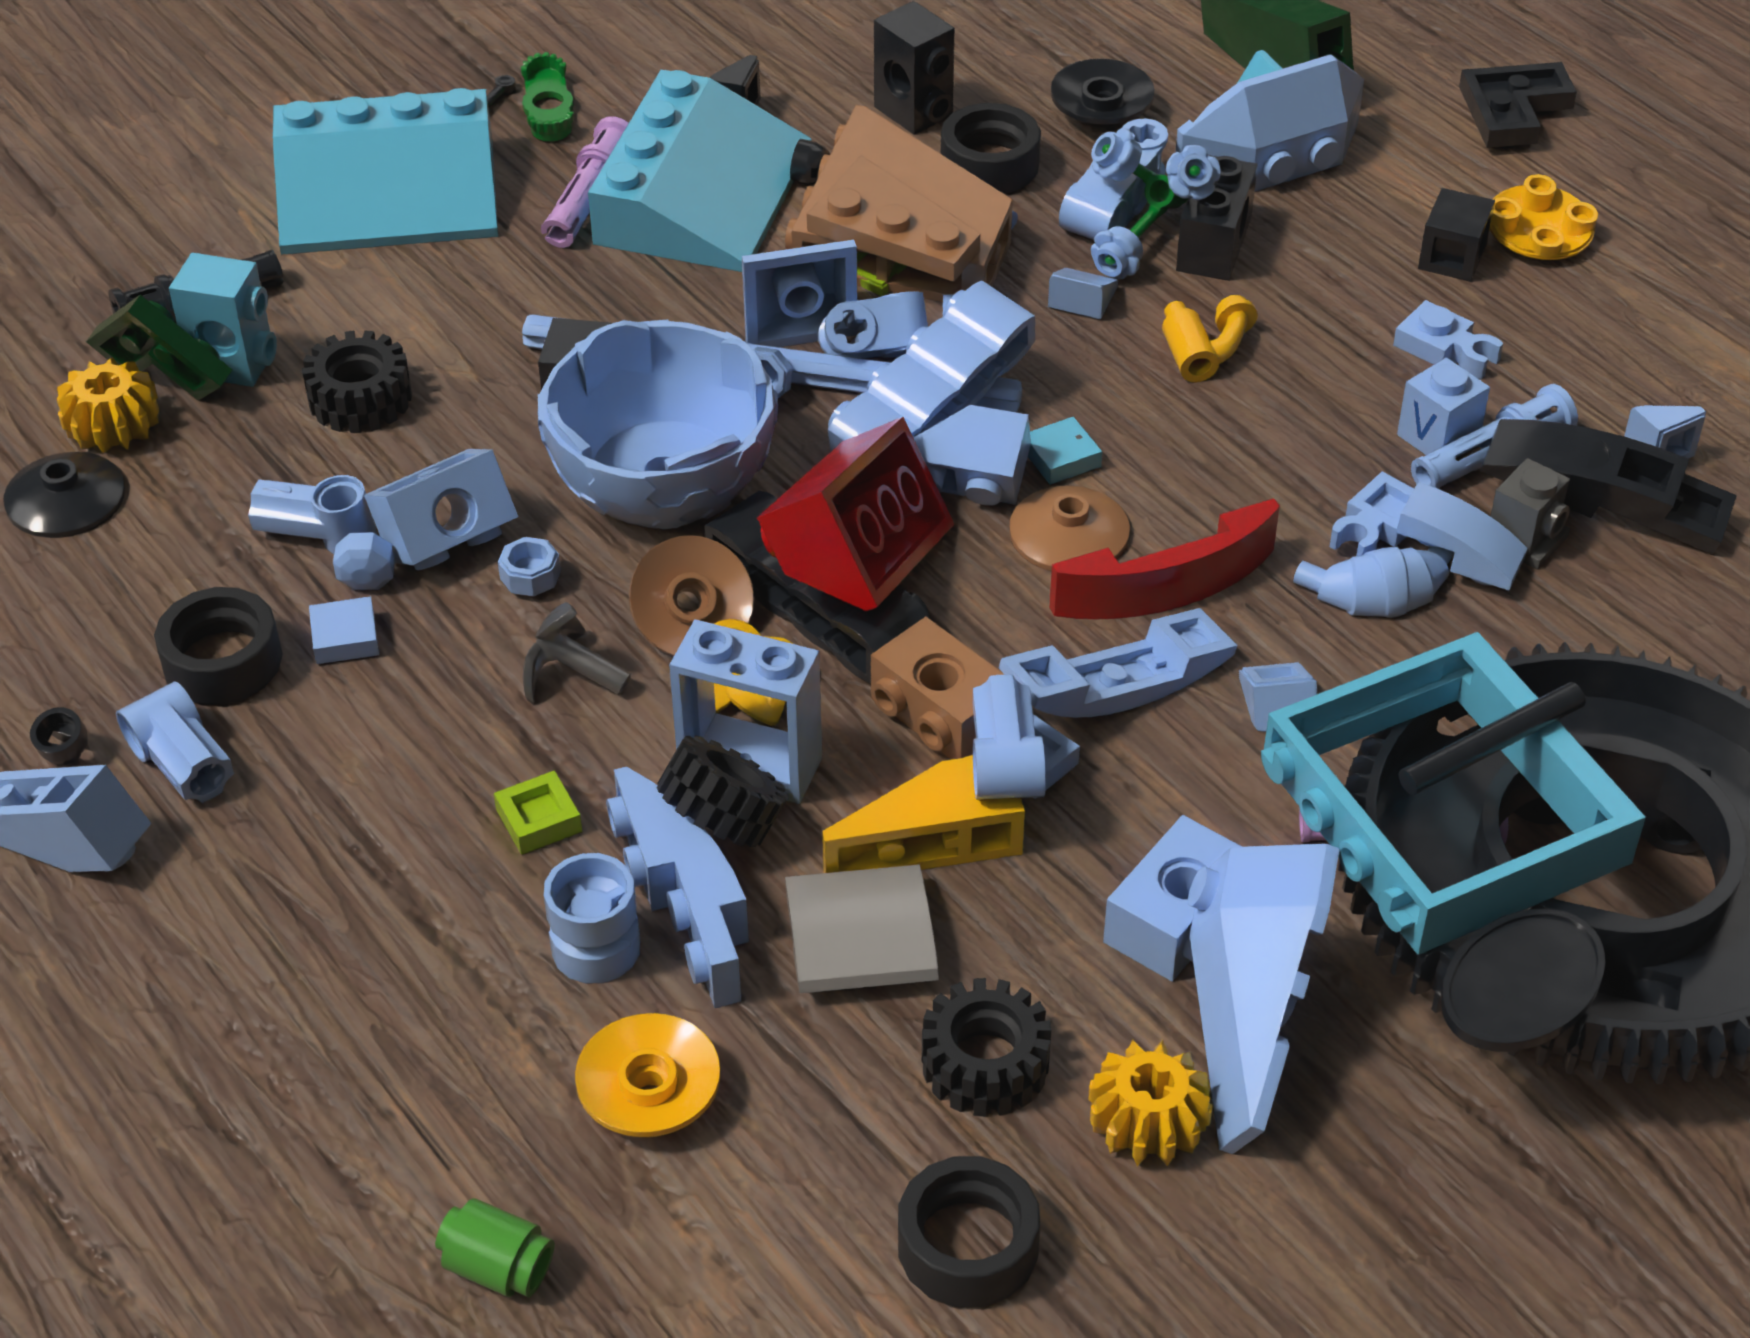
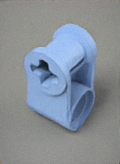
(882, 324)

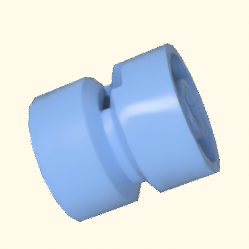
(592, 917)

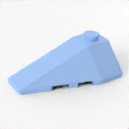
(1246, 957)

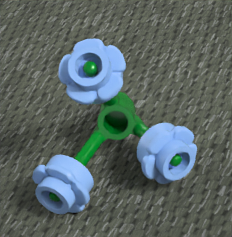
(1188, 176)

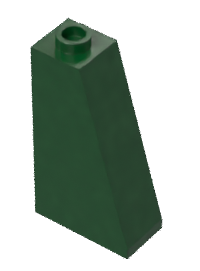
(1282, 28)

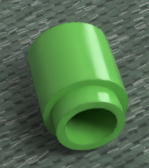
(494, 1248)

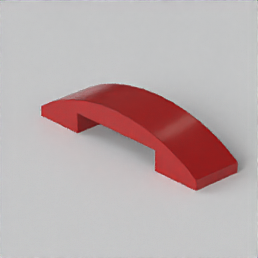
(1169, 579)

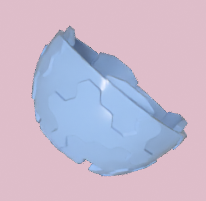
(658, 420)

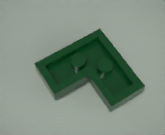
(149, 336)

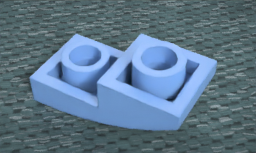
(1480, 543)

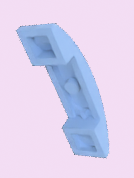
(1126, 676)

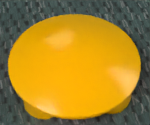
(1542, 220)

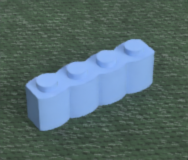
(943, 366)

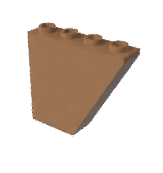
(931, 176)

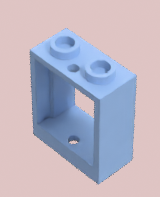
(765, 668)

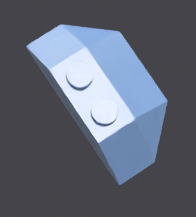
(1283, 120)

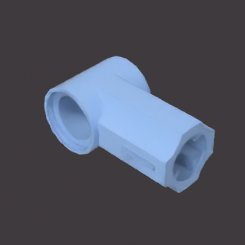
(318, 511)
(172, 735)
(1006, 751)

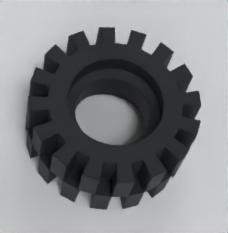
(378, 397)
(722, 791)
(986, 1079)

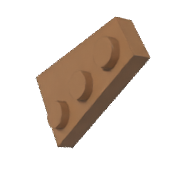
(893, 222)

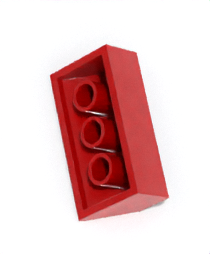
(859, 517)

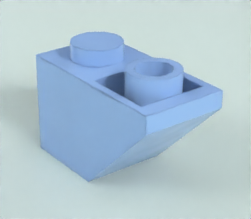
(978, 453)

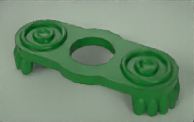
(546, 79)

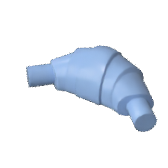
(1380, 581)

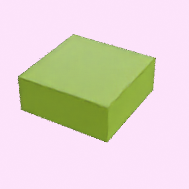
(538, 812)

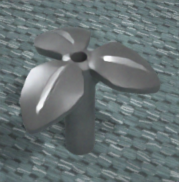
(557, 642)

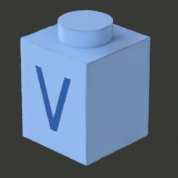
(1441, 406)

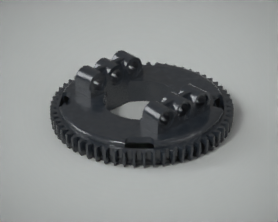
(1682, 755)

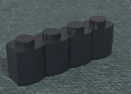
(819, 617)

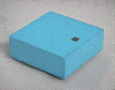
(1063, 450)

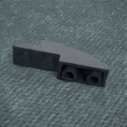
(1618, 476)

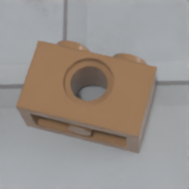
(929, 685)

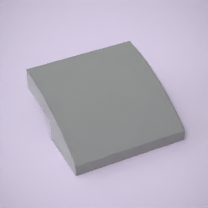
(861, 929)

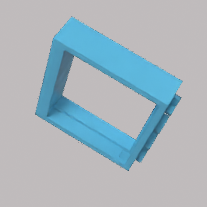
(1548, 759)

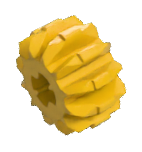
(107, 405)
(1150, 1102)

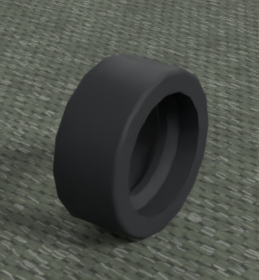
(994, 125)
(210, 613)
(968, 1181)

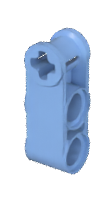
(1102, 203)

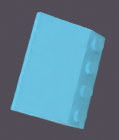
(384, 171)
(693, 175)

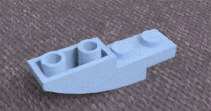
(688, 875)

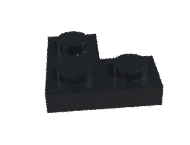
(1509, 96)

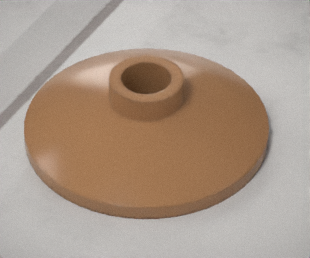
(1067, 524)
(691, 566)

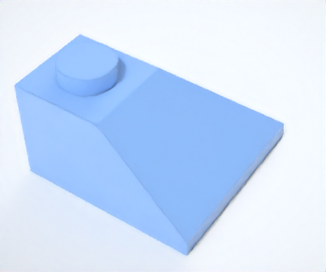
(795, 290)

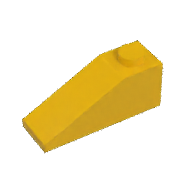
(927, 823)

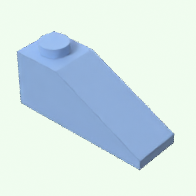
(70, 817)

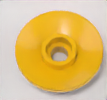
(643, 1053)

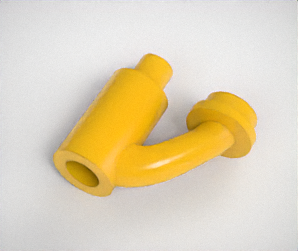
(1189, 342)

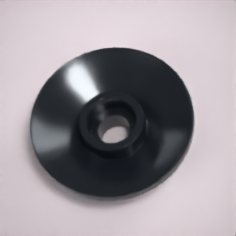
(1102, 91)
(64, 494)

